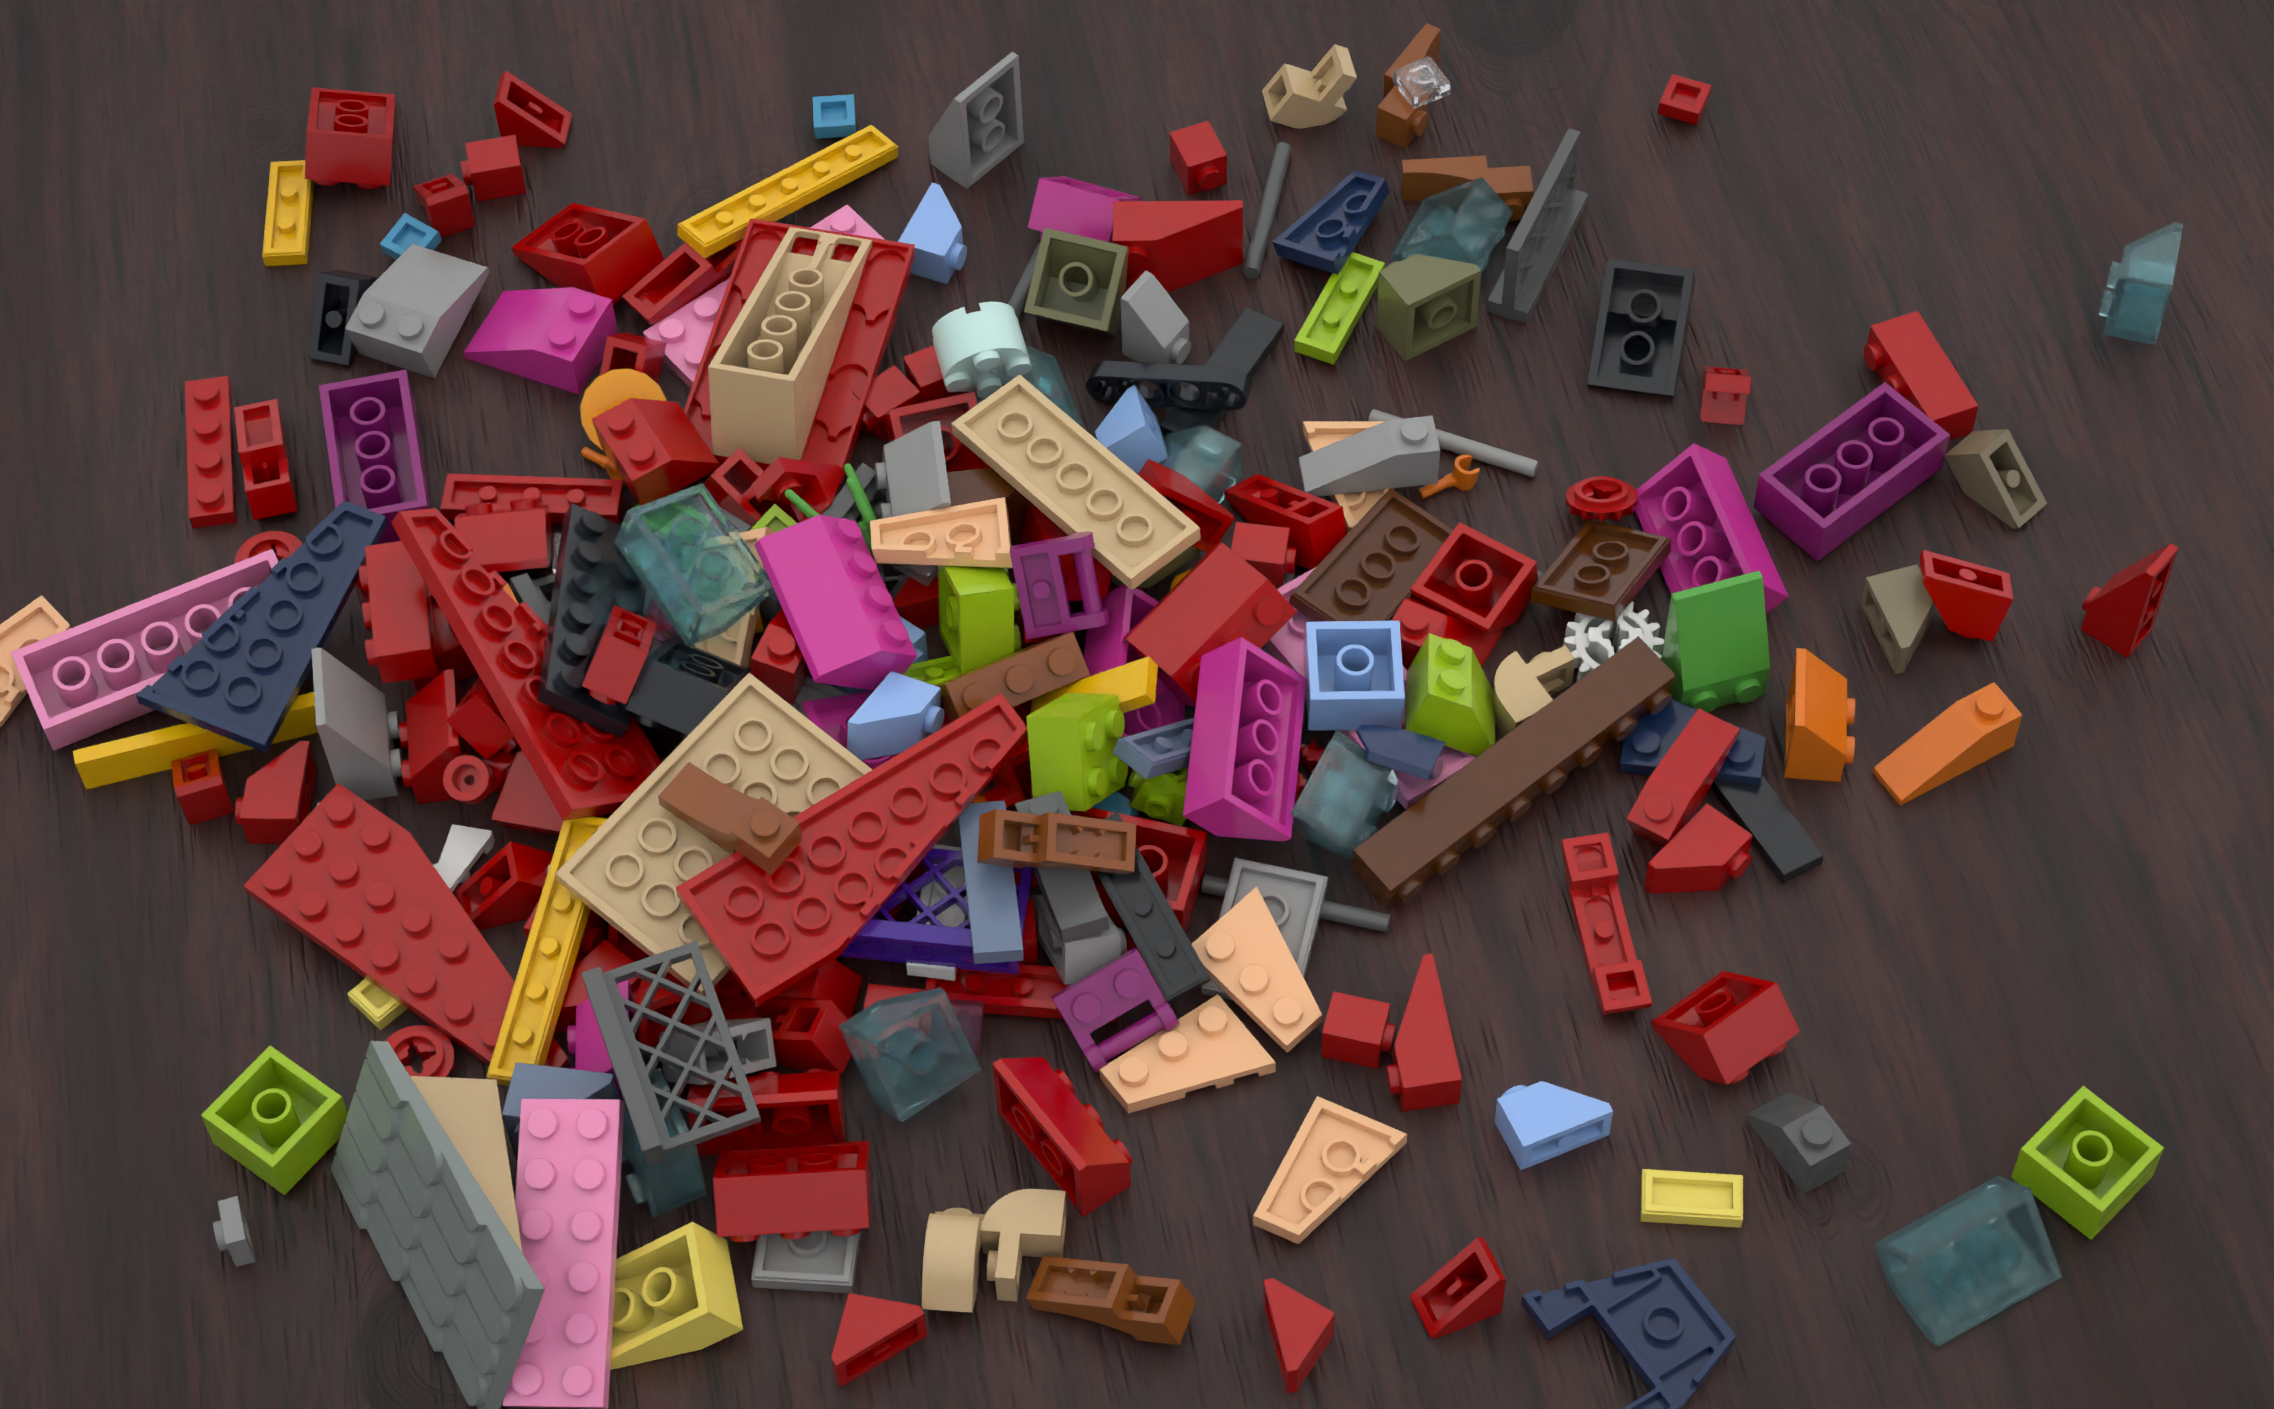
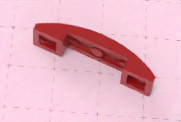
(1602, 924)

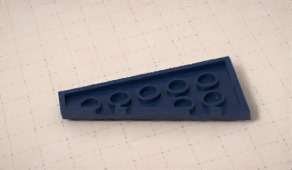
(260, 649)

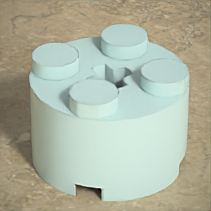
(980, 348)

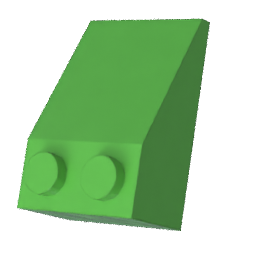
(1718, 643)

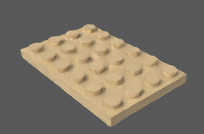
(645, 851)

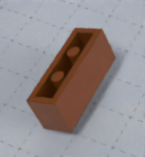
(1016, 676)

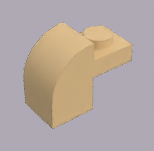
(1310, 97)
(1526, 688)
(1018, 1226)
(951, 1260)

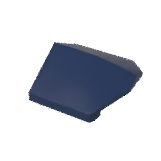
(1403, 750)

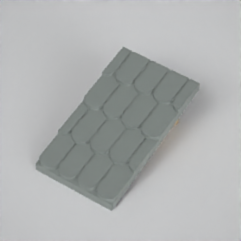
(436, 1193)

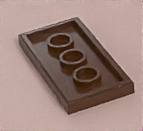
(1373, 564)

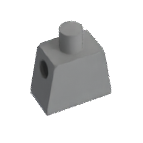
(753, 1047)

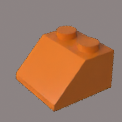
(1817, 721)

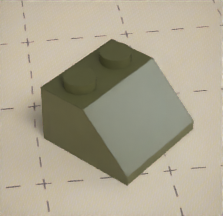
(1078, 282)
(1426, 302)

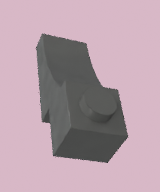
(1067, 892)

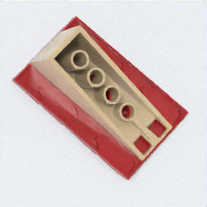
(793, 342)

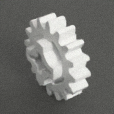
(1590, 643)

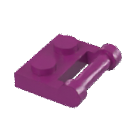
(1043, 586)
(1108, 995)

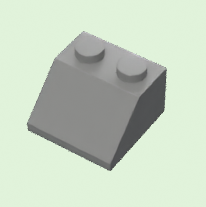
(914, 473)

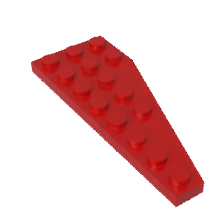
(576, 762)
(850, 855)
(386, 913)

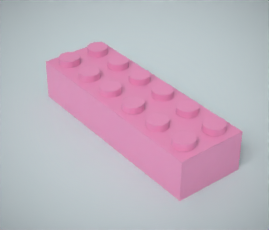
(93, 671)

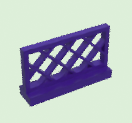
(934, 942)

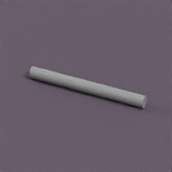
(1477, 450)

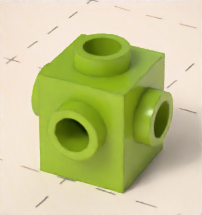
(1160, 796)

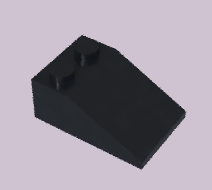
(1641, 327)
(681, 686)

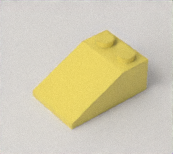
(673, 1297)

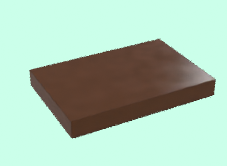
(1601, 570)

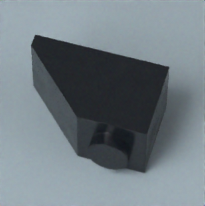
(334, 304)

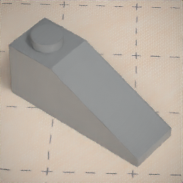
(1375, 459)

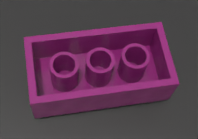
(375, 446)
(1851, 471)

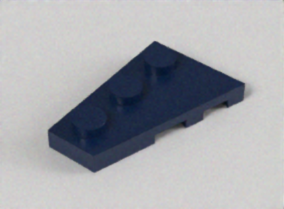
(1334, 224)
(1657, 733)

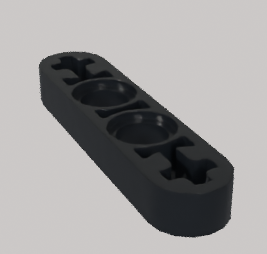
(1217, 385)

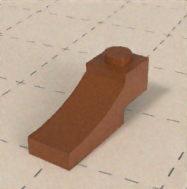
(1395, 116)
(1434, 175)
(732, 818)
(1056, 842)
(1113, 1296)

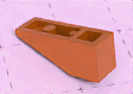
(1951, 744)

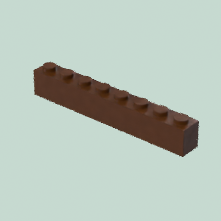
(1513, 773)

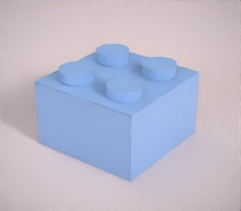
(1353, 674)

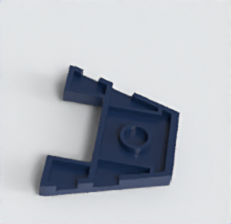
(1653, 1319)

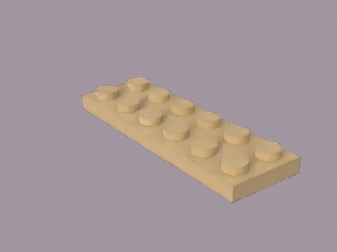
(1076, 481)

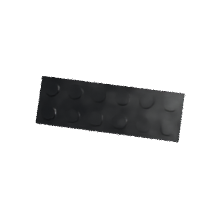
(587, 585)

